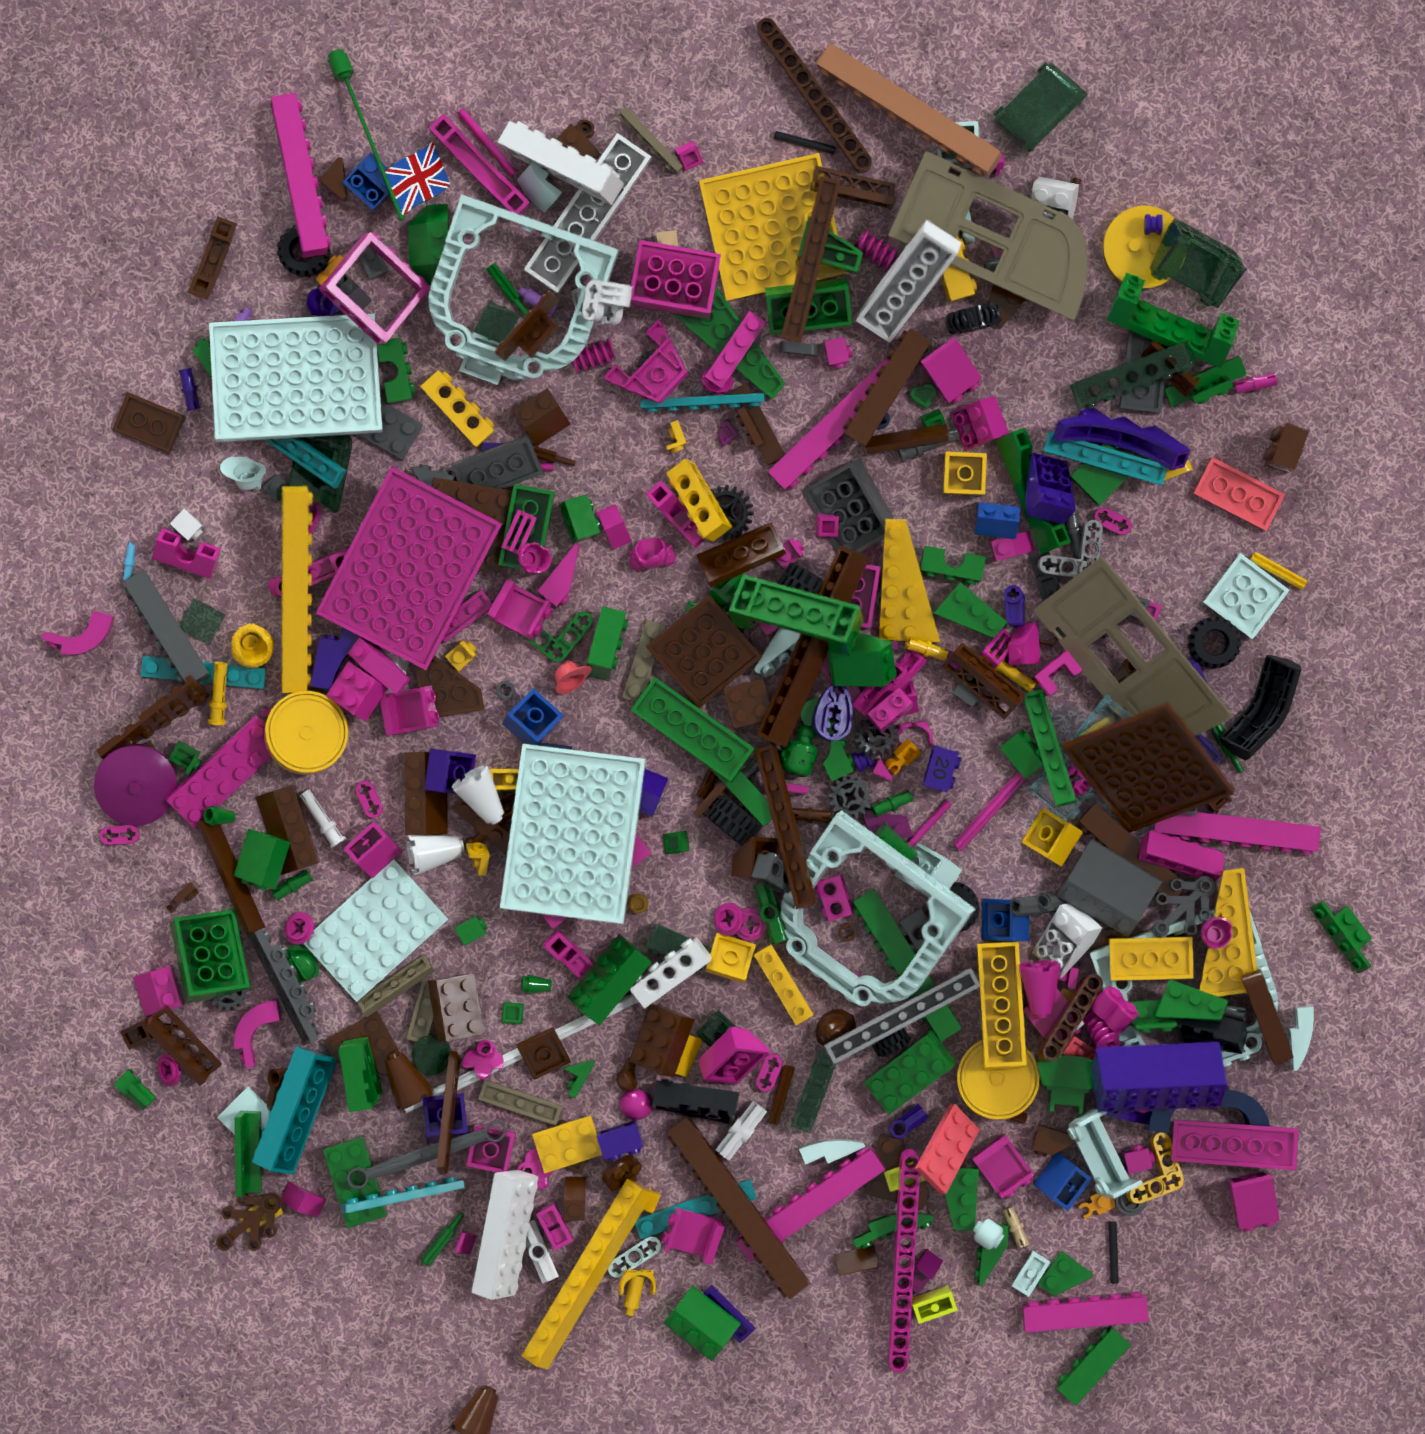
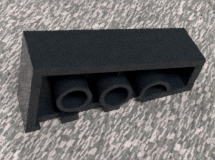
(695, 1101)

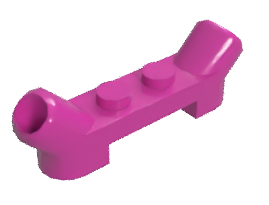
(320, 571)

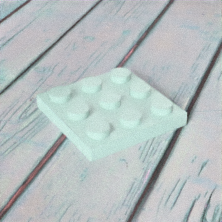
(1246, 596)

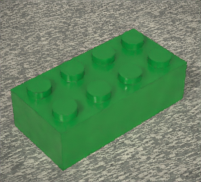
(828, 306)
(536, 503)
(609, 979)
(910, 1072)
(341, 1160)

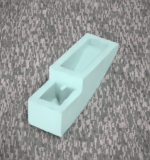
(1301, 1035)
(831, 1149)

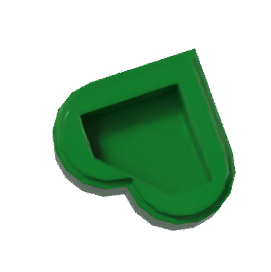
(923, 395)

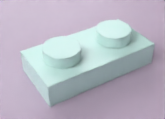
(1030, 1273)

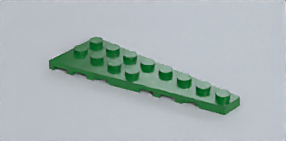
(718, 332)

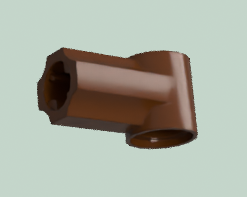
(275, 1080)

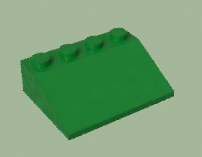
(209, 955)

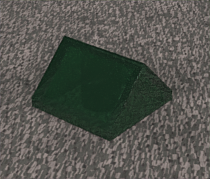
(714, 1028)

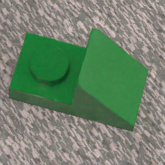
(582, 1071)

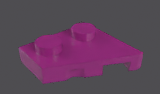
(897, 822)

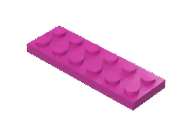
(221, 773)
(1235, 1144)

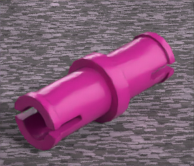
(1255, 383)

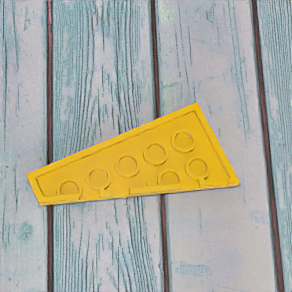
(904, 599)
(1225, 965)

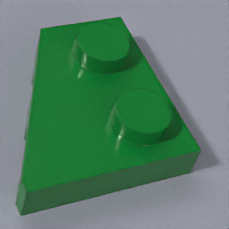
(1063, 1275)

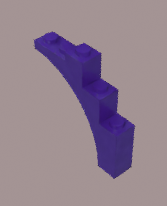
(1122, 432)
(330, 657)

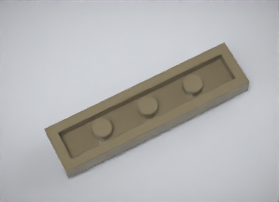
(644, 134)
(642, 663)
(395, 985)
(520, 1102)

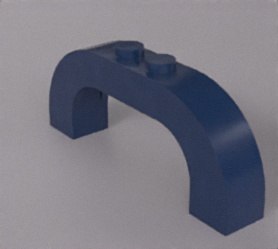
(1250, 1109)

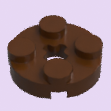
(625, 1168)

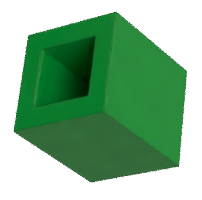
(471, 930)

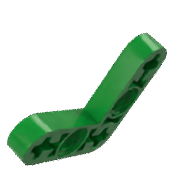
(560, 641)

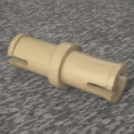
(1015, 1227)

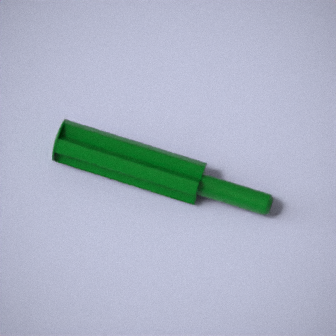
(506, 287)
(1218, 730)
(441, 1241)

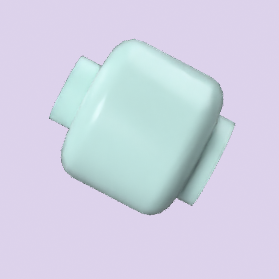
(988, 1234)

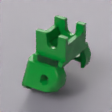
(1066, 1080)

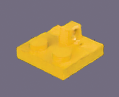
(730, 958)

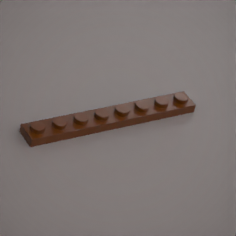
(811, 259)
(785, 826)

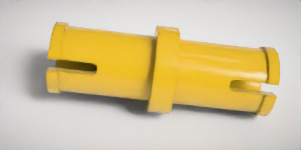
(926, 649)

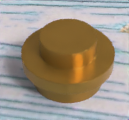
(638, 903)

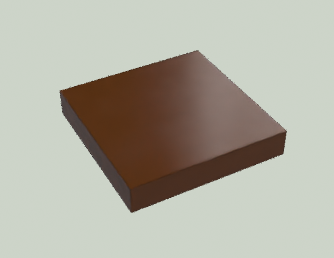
(543, 1053)

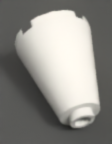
(480, 794)
(432, 851)

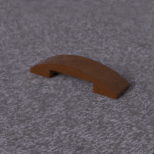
(213, 258)

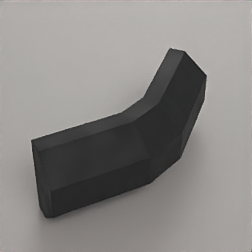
(1266, 710)

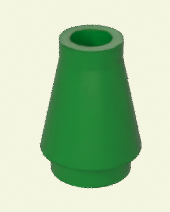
(215, 816)
(533, 984)

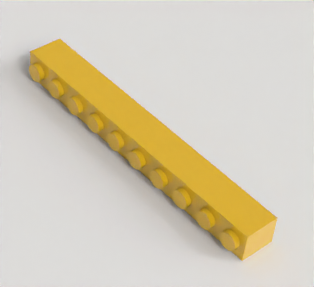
(295, 589)
(587, 1274)

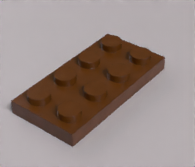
(741, 554)

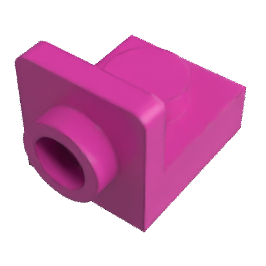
(793, 552)

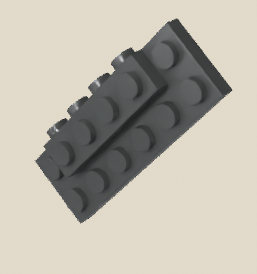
(286, 985)

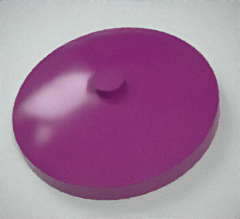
(134, 784)

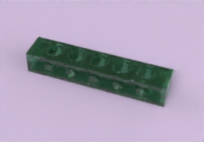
(1082, 388)

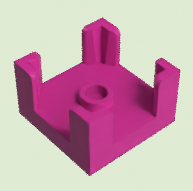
(1053, 668)

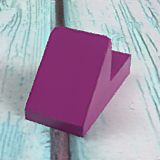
(924, 1270)

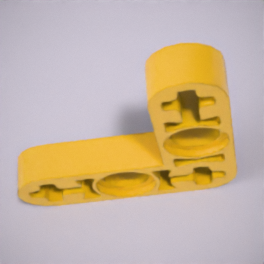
(1165, 1172)

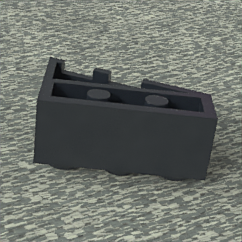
(1228, 1032)

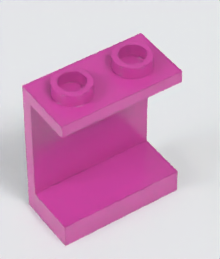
(693, 1234)

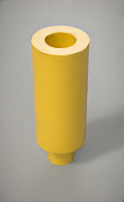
(633, 1294)

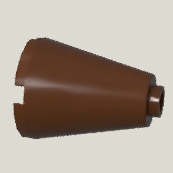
(405, 1081)
(478, 1413)

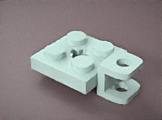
(483, 372)

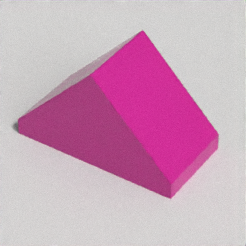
(614, 526)
(303, 1200)

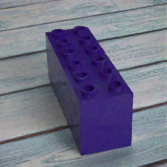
(1158, 1077)

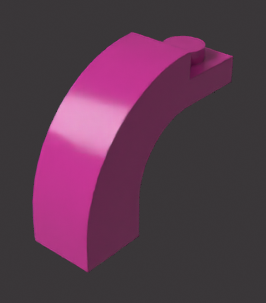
(674, 512)
(91, 638)
(568, 952)
(258, 1015)

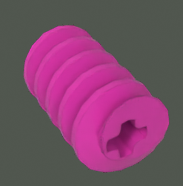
(876, 250)
(594, 355)
(1100, 1032)

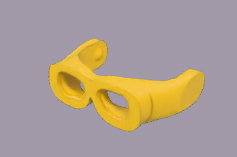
(630, 1273)

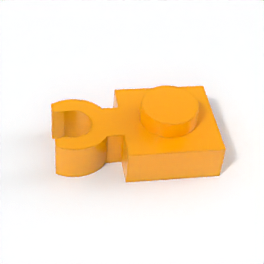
(332, 264)
(905, 755)
(1099, 1204)

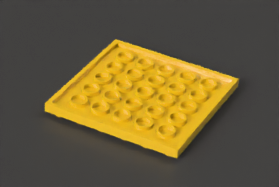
(760, 224)

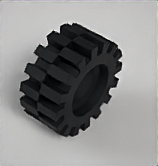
(891, 1043)

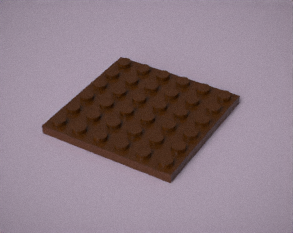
(1148, 768)

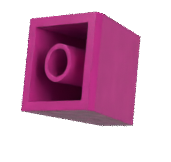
(951, 371)
(1253, 1200)

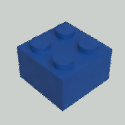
(532, 718)

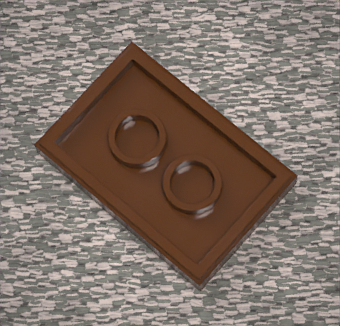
(148, 422)

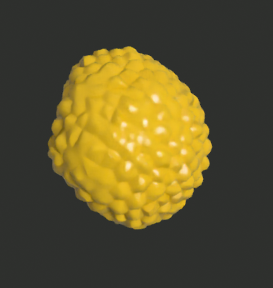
(252, 646)

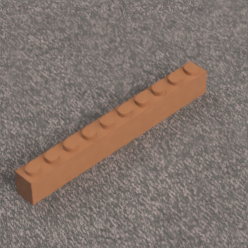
(909, 110)

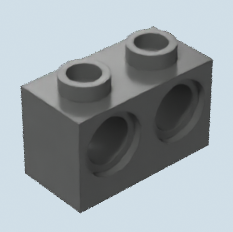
(771, 872)

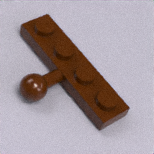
(497, 833)

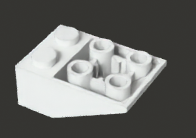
(1056, 195)
(1067, 937)

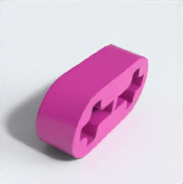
(1114, 516)
(365, 802)
(119, 829)
(764, 1070)

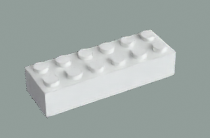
(561, 162)
(908, 281)
(505, 1234)

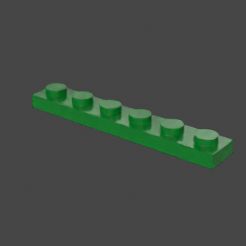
(1049, 748)

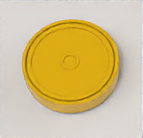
(1131, 251)
(306, 732)
(997, 1092)

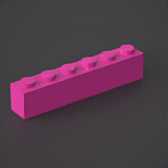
(1085, 1313)

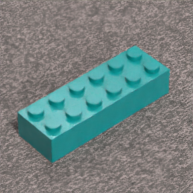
(294, 1110)

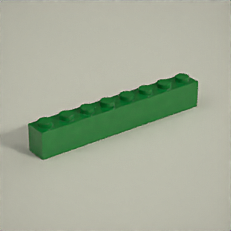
(900, 956)

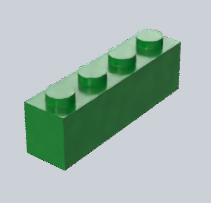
(1092, 1365)

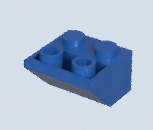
(368, 182)
(1062, 1181)

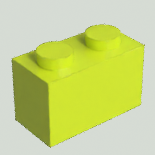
(933, 1304)

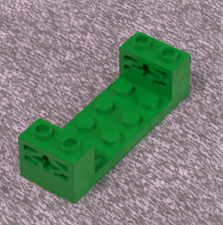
(1169, 329)
(797, 612)

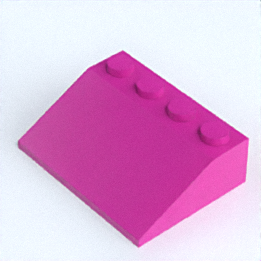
(674, 279)

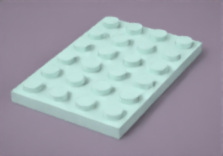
(375, 930)

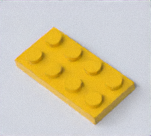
(1151, 958)

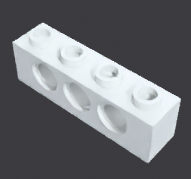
(699, 957)

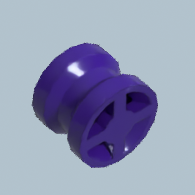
(1153, 224)
(862, 762)

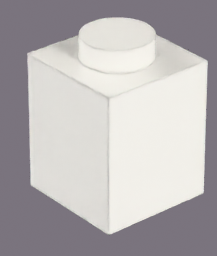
(187, 525)

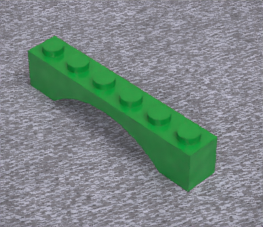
(1016, 455)

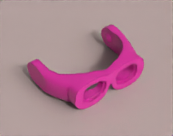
(923, 724)

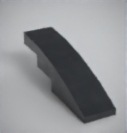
(1047, 583)

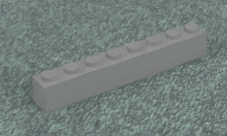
(902, 1015)

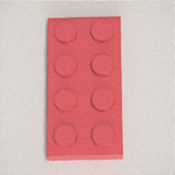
(1238, 494)
(947, 1149)

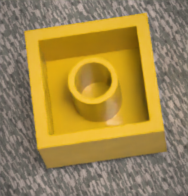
(964, 473)

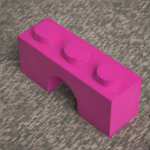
(170, 551)

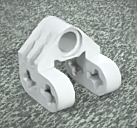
(609, 299)

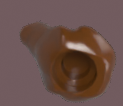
(626, 1077)

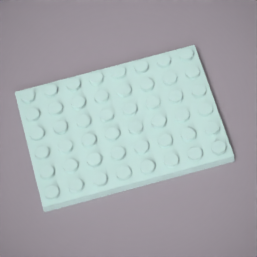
(293, 378)
(573, 833)

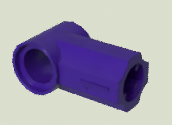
(909, 1120)

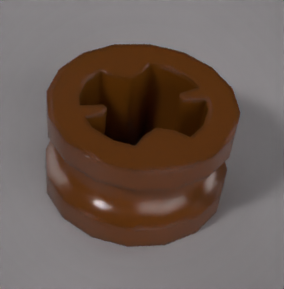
(845, 926)

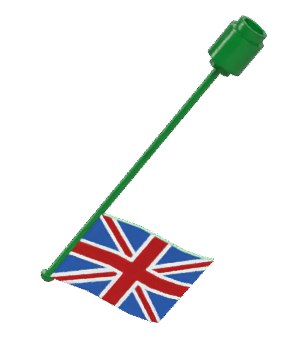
(411, 178)

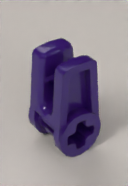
(1015, 608)

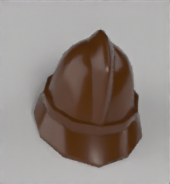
(833, 1025)

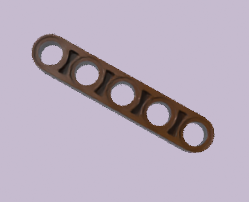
(1267, 1017)
(1062, 1024)

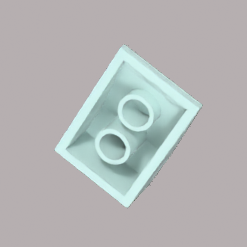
(934, 865)

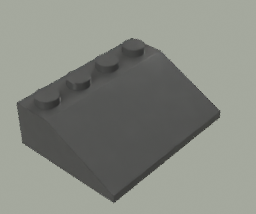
(856, 501)
(1109, 888)

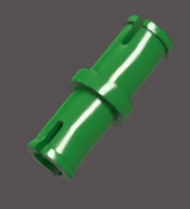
(892, 803)
(292, 885)

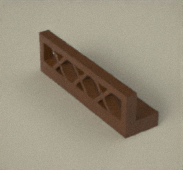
(852, 193)
(986, 678)
(179, 1051)

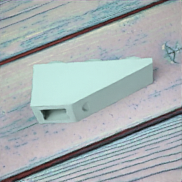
(777, 652)

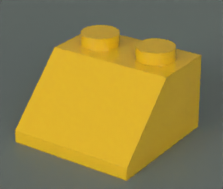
(1052, 837)

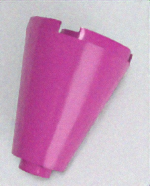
(1040, 985)

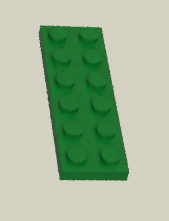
(692, 729)

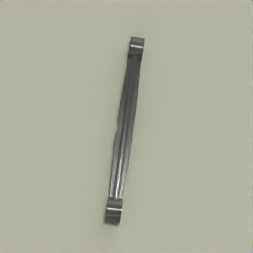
(424, 1155)

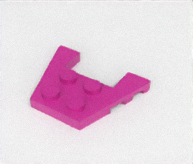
(658, 374)

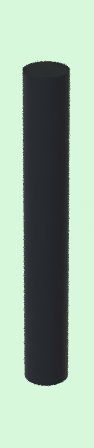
(804, 142)
(1113, 1250)

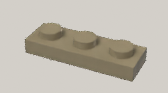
(422, 1014)

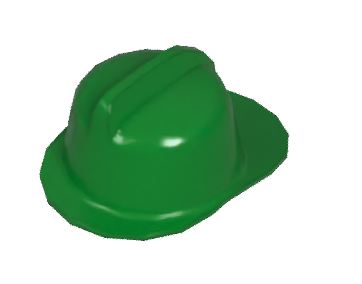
(303, 962)

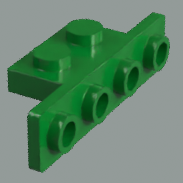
(1211, 382)
(1345, 932)

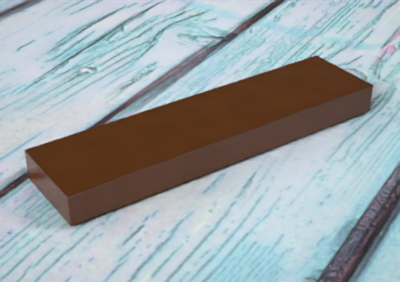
(907, 438)

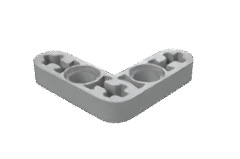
(1077, 564)

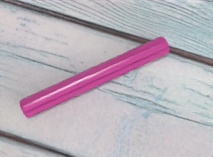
(989, 811)

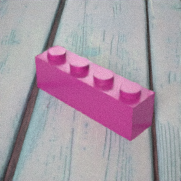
(1181, 855)

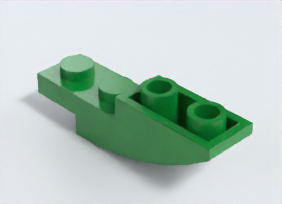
(885, 1224)

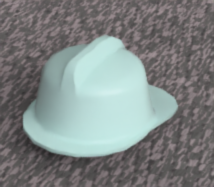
(244, 472)

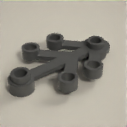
(1187, 904)

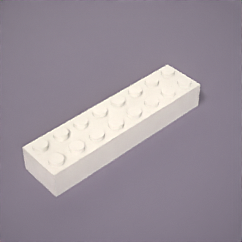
(586, 217)

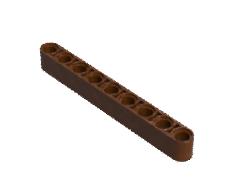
(812, 85)

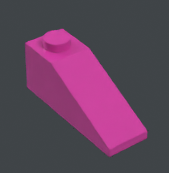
(559, 582)
(379, 665)

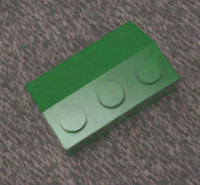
(701, 1323)

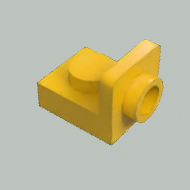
(676, 433)
(461, 654)
(480, 856)

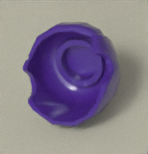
(313, 302)

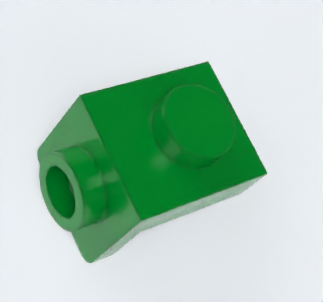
(185, 756)

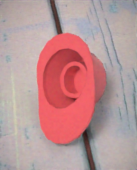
(570, 677)

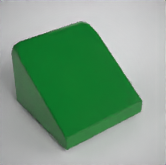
(933, 418)
(676, 842)

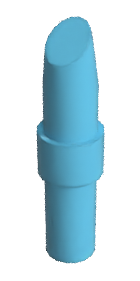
(129, 561)

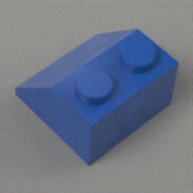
(997, 520)
(1001, 924)

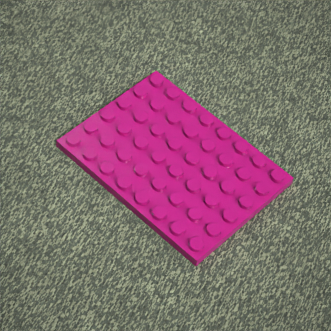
(408, 568)

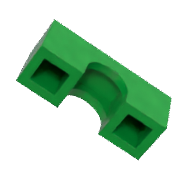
(400, 388)
(970, 570)

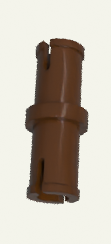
(811, 815)

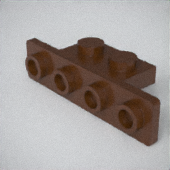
(532, 331)
(758, 428)

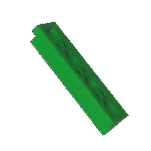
(247, 1138)

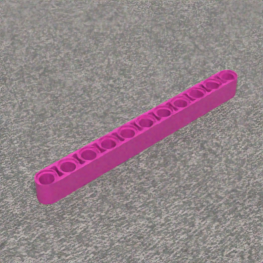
(906, 1270)

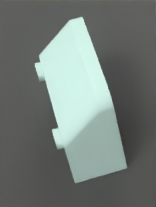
(1100, 1155)

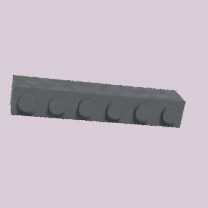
(166, 628)

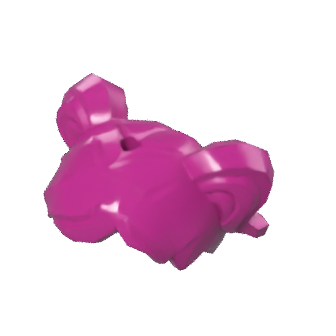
(651, 554)

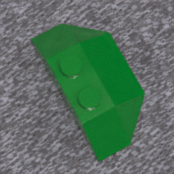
(427, 240)

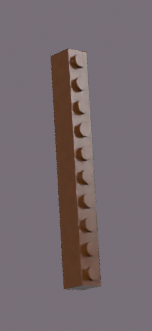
(809, 653)
(738, 1207)

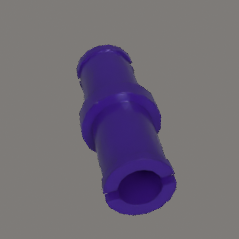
(189, 389)

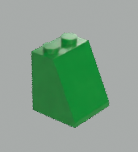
(868, 665)

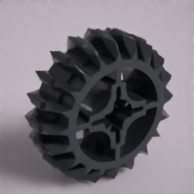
(973, 318)
(737, 498)

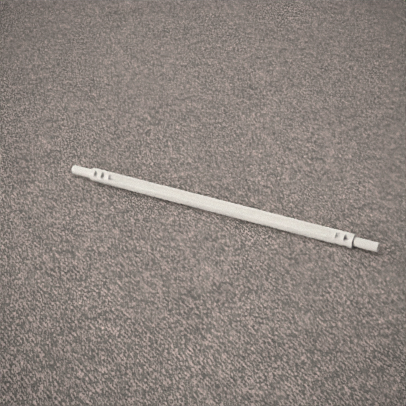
(514, 1055)

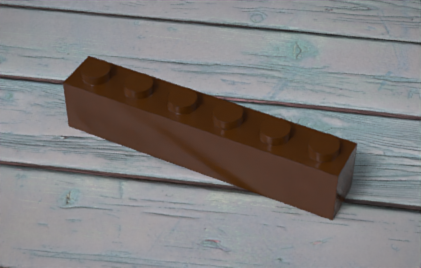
(887, 387)
(1118, 840)

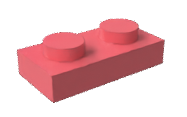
(1079, 1048)

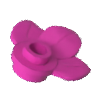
(483, 1063)
(533, 1162)

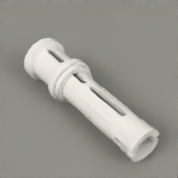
(326, 826)

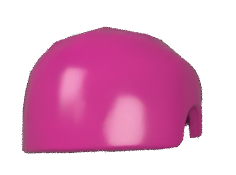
(534, 558)
(1216, 932)
(636, 1104)

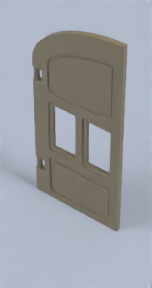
(1041, 257)
(1094, 606)

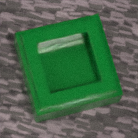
(512, 1012)

